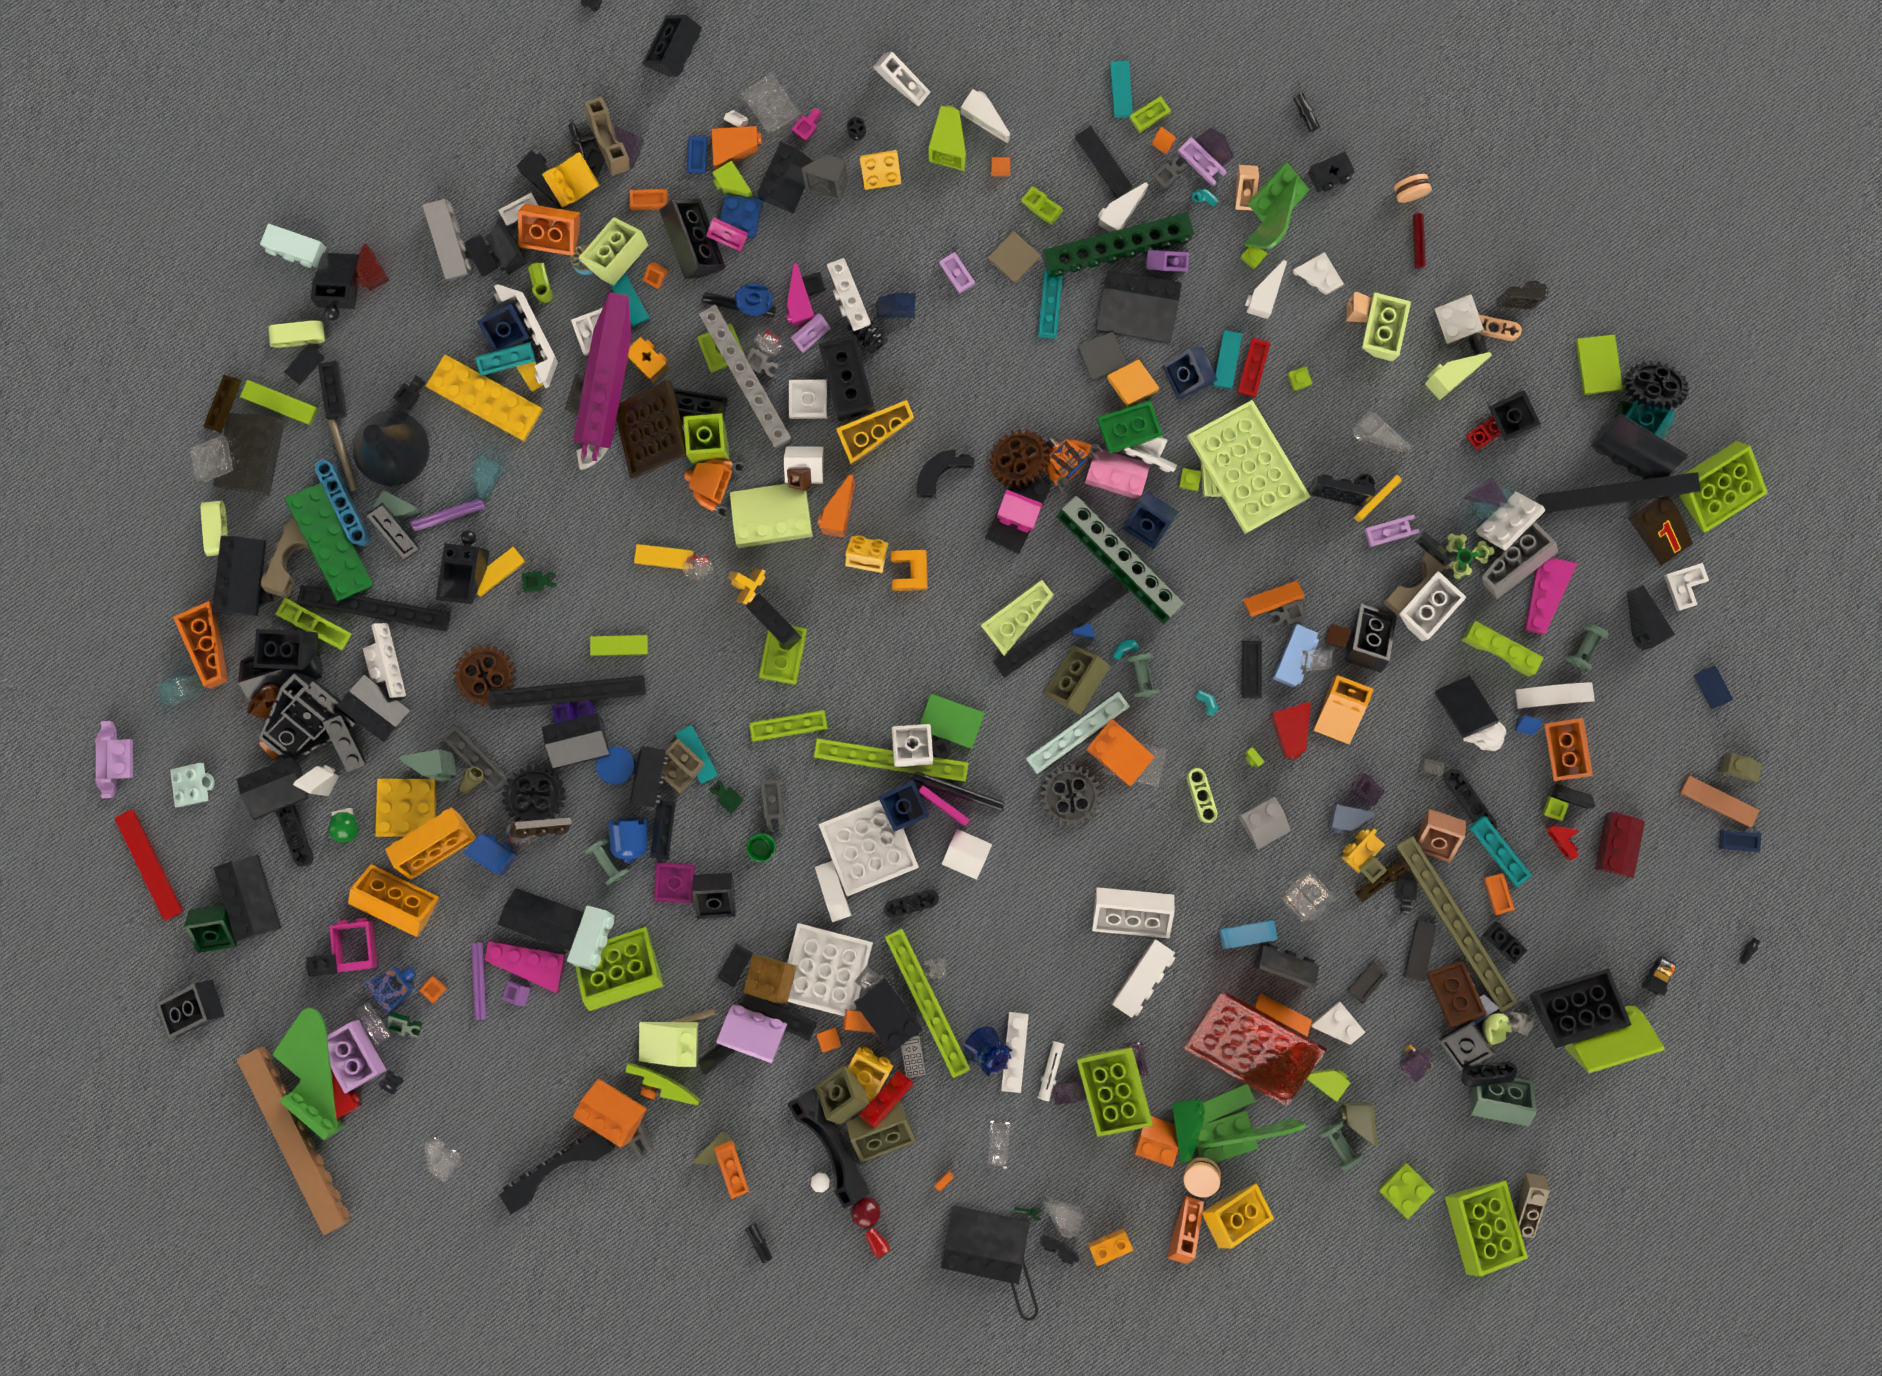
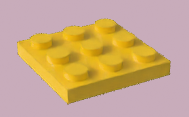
(404, 805)

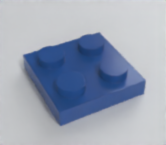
(742, 213)

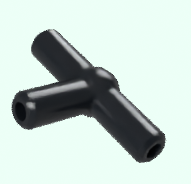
(579, 140)

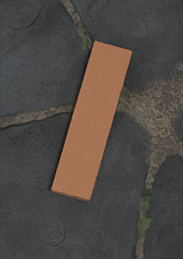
(1719, 801)

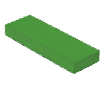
(1227, 1102)

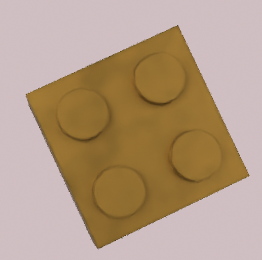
(770, 979)

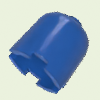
(628, 838)

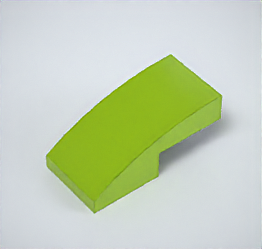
(1041, 205)

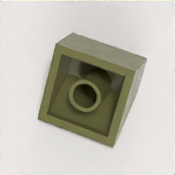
(841, 1096)

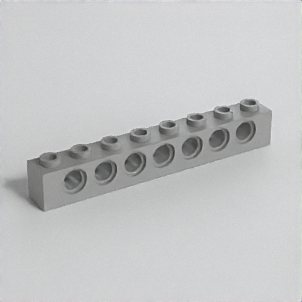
(745, 376)

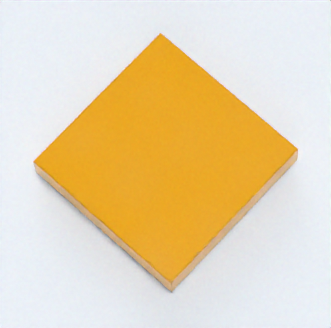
(1133, 383)

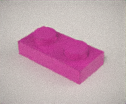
(727, 234)

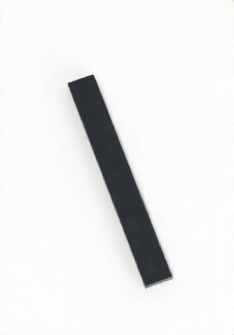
(1620, 493)
(375, 609)
(1060, 626)
(567, 692)

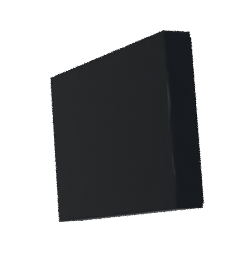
(1466, 706)

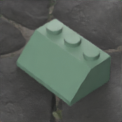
(432, 764)
(1505, 1102)

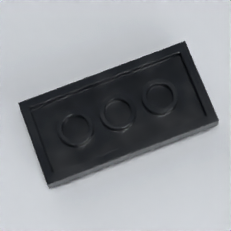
(1008, 535)

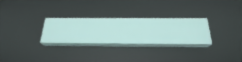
(1077, 732)

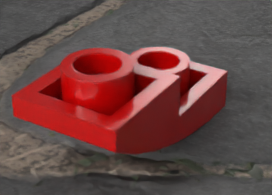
(1483, 433)

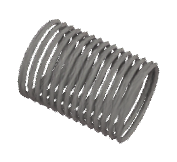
(1430, 767)

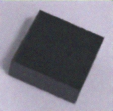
(813, 284)

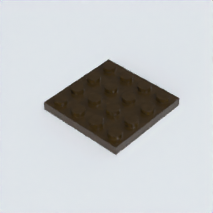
(651, 429)

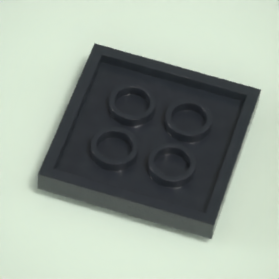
(1341, 490)

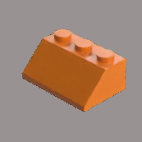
(548, 229)
(1568, 749)
(1283, 1014)
(610, 1113)

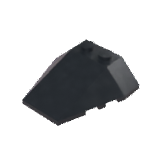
(297, 717)

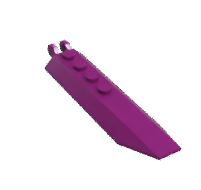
(604, 376)

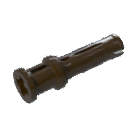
(1391, 874)

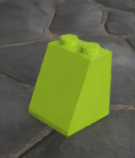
(947, 140)
(706, 438)

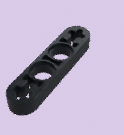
(1472, 799)
(289, 833)

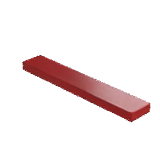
(148, 865)

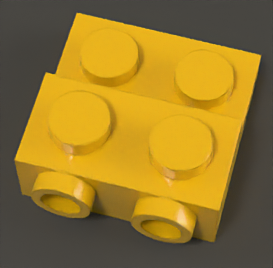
(870, 1071)

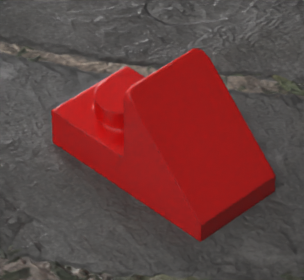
(1560, 837)

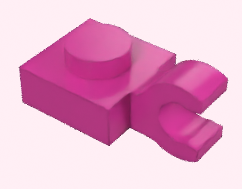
(805, 126)

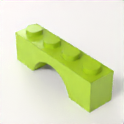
(1515, 654)

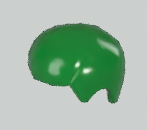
(343, 827)
(760, 847)

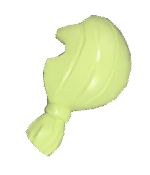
(1495, 1028)

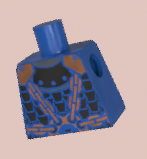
(391, 987)

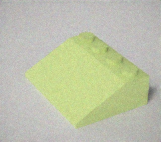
(770, 515)

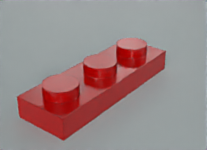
(1253, 367)
(886, 1099)

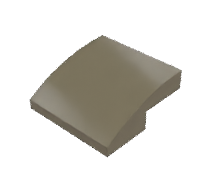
(681, 766)

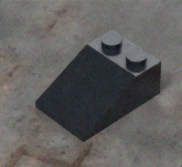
(1646, 620)
(1371, 638)
(190, 1009)
(888, 1015)

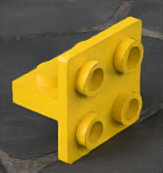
(880, 169)
(866, 554)
(747, 585)

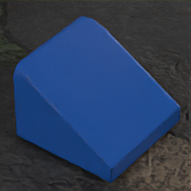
(1084, 631)
(1528, 725)

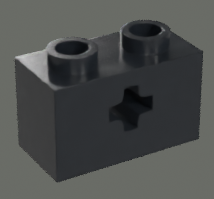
(1337, 164)

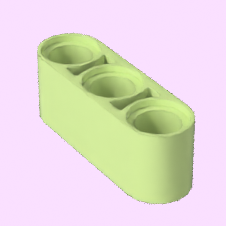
(296, 334)
(213, 526)
(1204, 786)

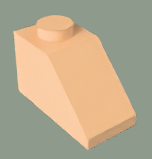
(1246, 186)
(1358, 308)

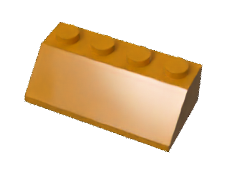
(430, 843)
(393, 900)

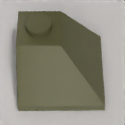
(1361, 1119)

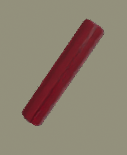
(1419, 240)

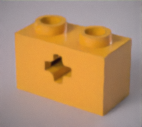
(651, 369)
(1110, 1247)

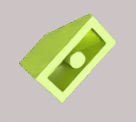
(730, 181)
(1330, 1082)

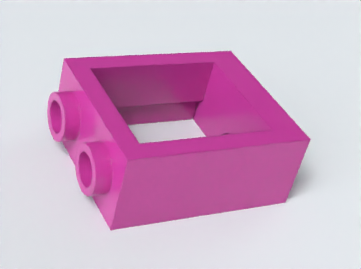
(336, 944)

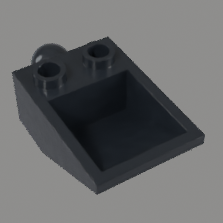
(335, 283)
(460, 572)

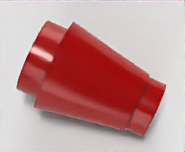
(877, 1243)

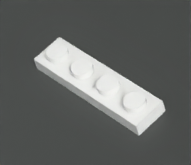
(1016, 1041)

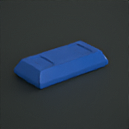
(697, 154)

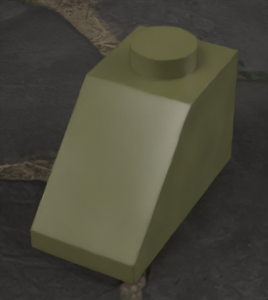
(1740, 767)
(708, 1155)

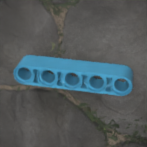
(338, 495)

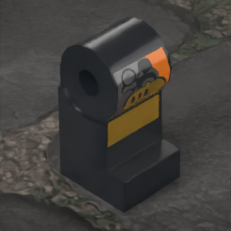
(1659, 976)

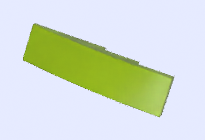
(314, 623)
(669, 1088)

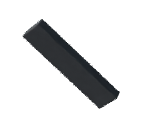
(1103, 161)
(795, 1023)

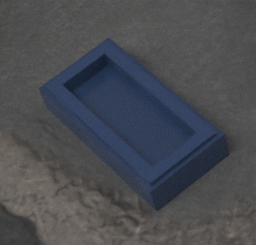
(1740, 841)

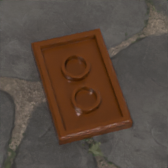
(1456, 994)

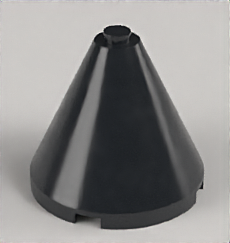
(391, 448)

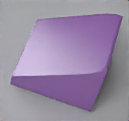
(516, 994)

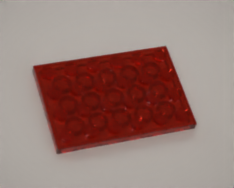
(1255, 1048)

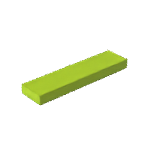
(278, 402)
(788, 726)

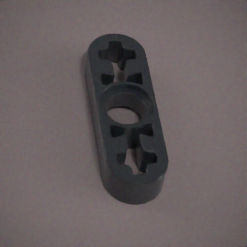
(908, 911)
(1478, 1078)

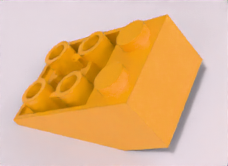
(1343, 709)

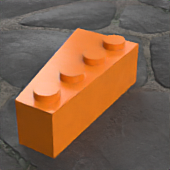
(203, 641)

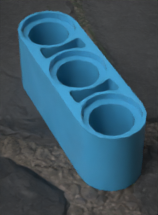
(1248, 934)

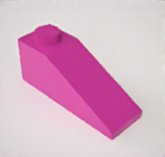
(798, 303)

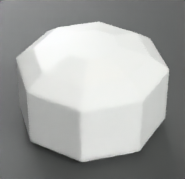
(820, 1182)

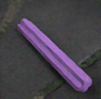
(447, 515)
(478, 981)

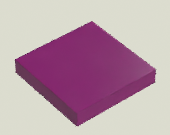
(674, 883)

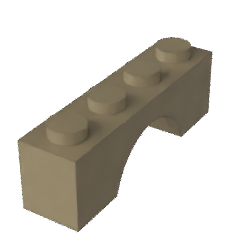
(601, 126)
(277, 579)
(1401, 596)

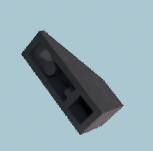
(532, 168)

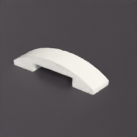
(1554, 695)

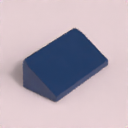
(1713, 687)

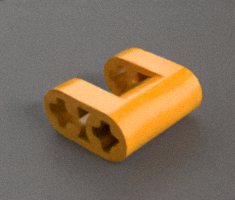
(918, 570)

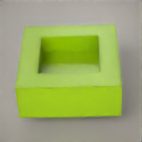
(1253, 256)
(1299, 378)
(1190, 479)
(1253, 758)
(1555, 808)

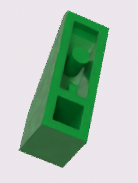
(1188, 1124)

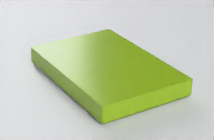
(1599, 364)
(779, 663)

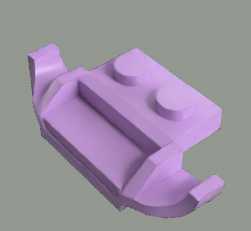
(113, 759)

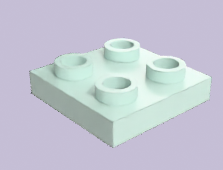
(191, 784)

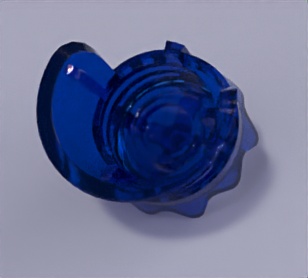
(987, 1050)

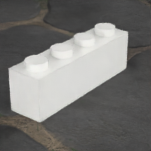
(1143, 977)

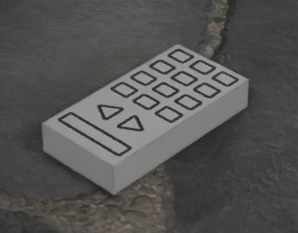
(913, 1057)

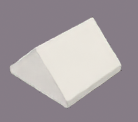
(805, 457)
(966, 854)

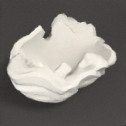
(1489, 738)

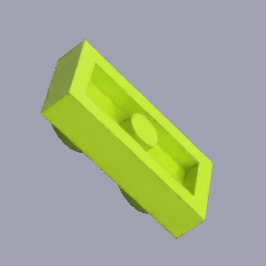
(1150, 114)

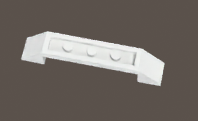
(545, 369)

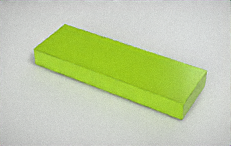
(619, 645)

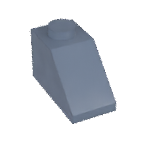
(1347, 818)

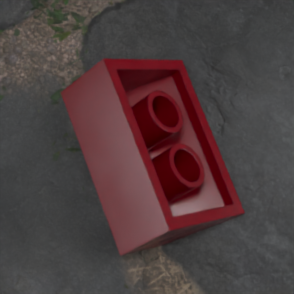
(1620, 844)

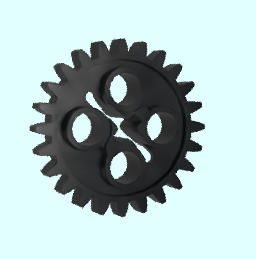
(1656, 385)
(536, 779)

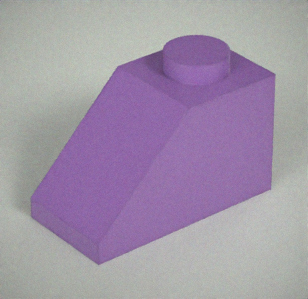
(1167, 260)

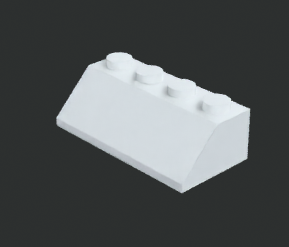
(1133, 912)

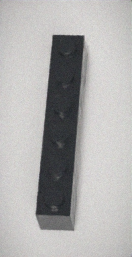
(847, 1180)
(522, 1193)

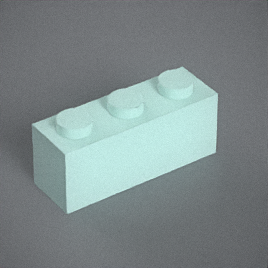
(292, 246)
(591, 938)

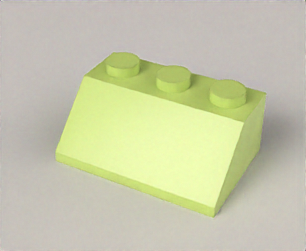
(614, 250)
(1386, 326)

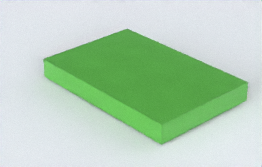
(952, 721)

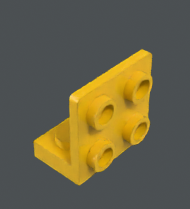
(571, 180)
(1362, 849)

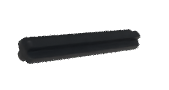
(728, 302)

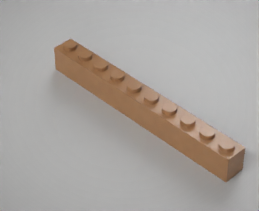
(294, 1141)

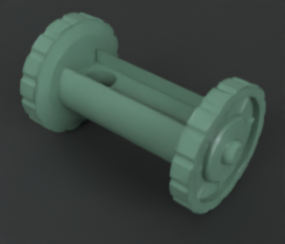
(1588, 646)
(1143, 675)
(607, 861)
(1341, 1145)

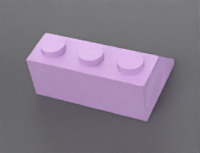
(752, 1033)
(353, 1056)

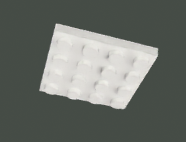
(867, 848)
(827, 969)

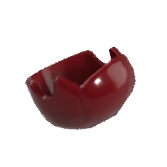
(865, 1212)

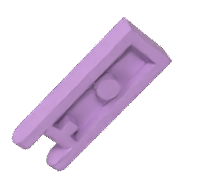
(1200, 160)
(1390, 531)

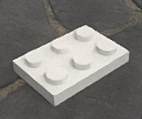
(1510, 521)

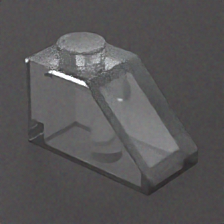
(998, 1145)

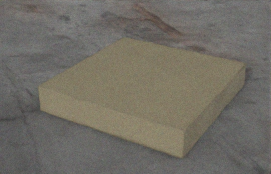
(1014, 257)

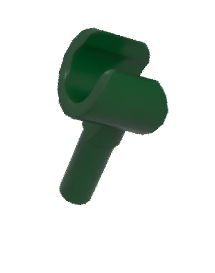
(1029, 1212)

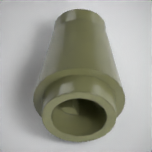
(472, 777)

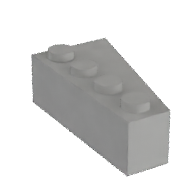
(447, 239)
(1519, 560)

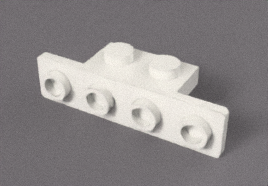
(847, 293)
(1151, 452)
(382, 661)

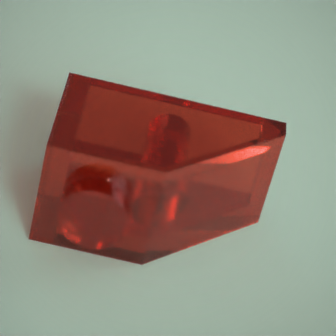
(369, 269)

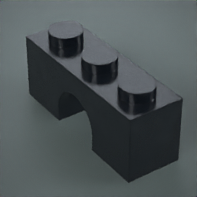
(773, 621)

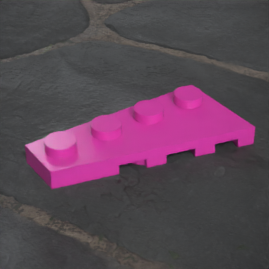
(1547, 590)
(534, 965)

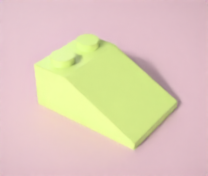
(1447, 377)
(669, 1043)

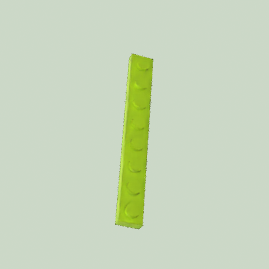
(885, 760)
(927, 1003)

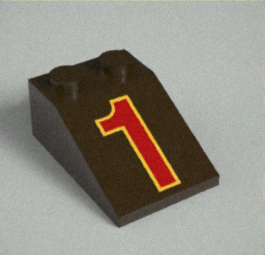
(1662, 529)

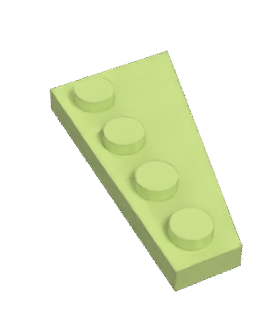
(1016, 617)

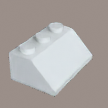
(1431, 606)

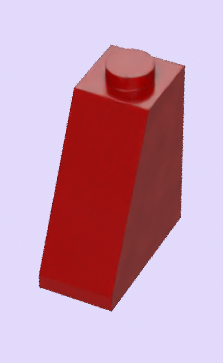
(1292, 729)

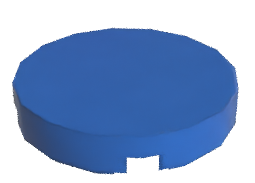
(753, 299)
(616, 767)

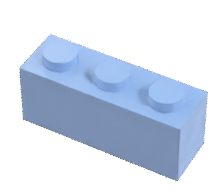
(1289, 666)

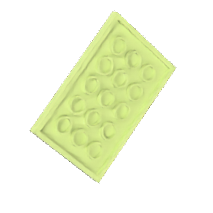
(1248, 466)

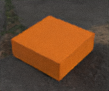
(433, 989)
(943, 1180)

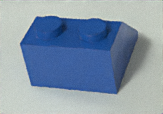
(491, 853)

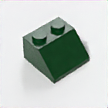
(210, 928)

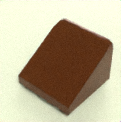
(799, 478)
(1338, 636)

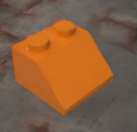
(1158, 1142)

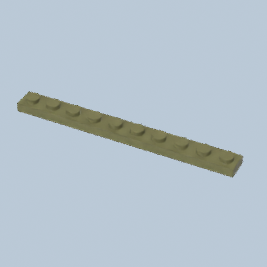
(1456, 924)

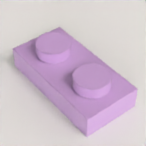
(957, 273)
(810, 333)

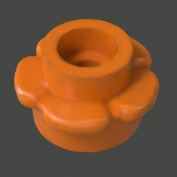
(649, 1092)

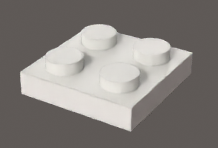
(1459, 319)
(807, 399)

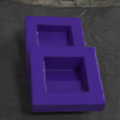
(570, 711)

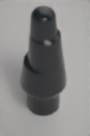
(1750, 949)

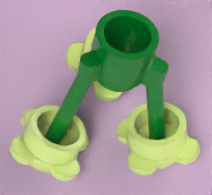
(1465, 555)

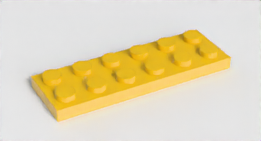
(484, 397)

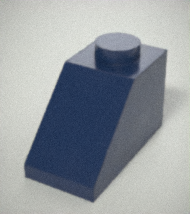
(897, 305)

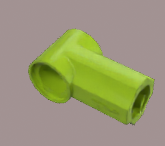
(540, 282)

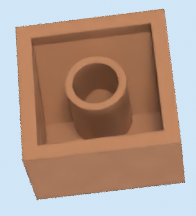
(1441, 835)

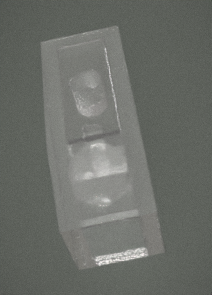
(1377, 432)

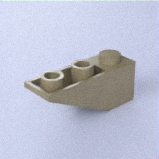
(1531, 1203)

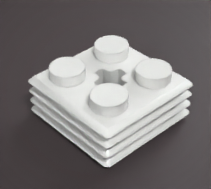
(901, 740)

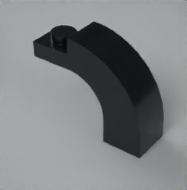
(936, 466)

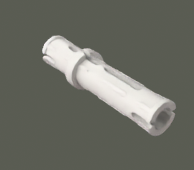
(1057, 1049)

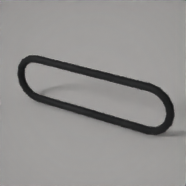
(1032, 1294)

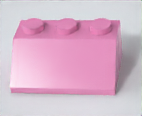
(1118, 474)

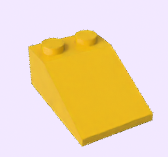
(1237, 1216)

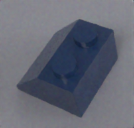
(504, 327)
(1189, 372)
(1150, 520)
(903, 806)

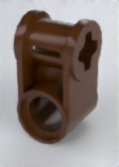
(263, 702)

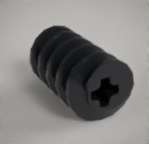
(869, 337)

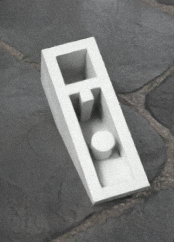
(901, 78)
(981, 112)
(1120, 210)
(1264, 296)
(318, 780)
(833, 891)

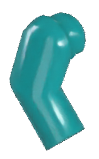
(1204, 195)
(1123, 646)
(1210, 702)

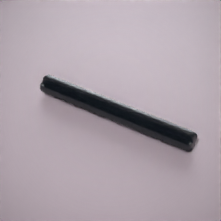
(958, 791)

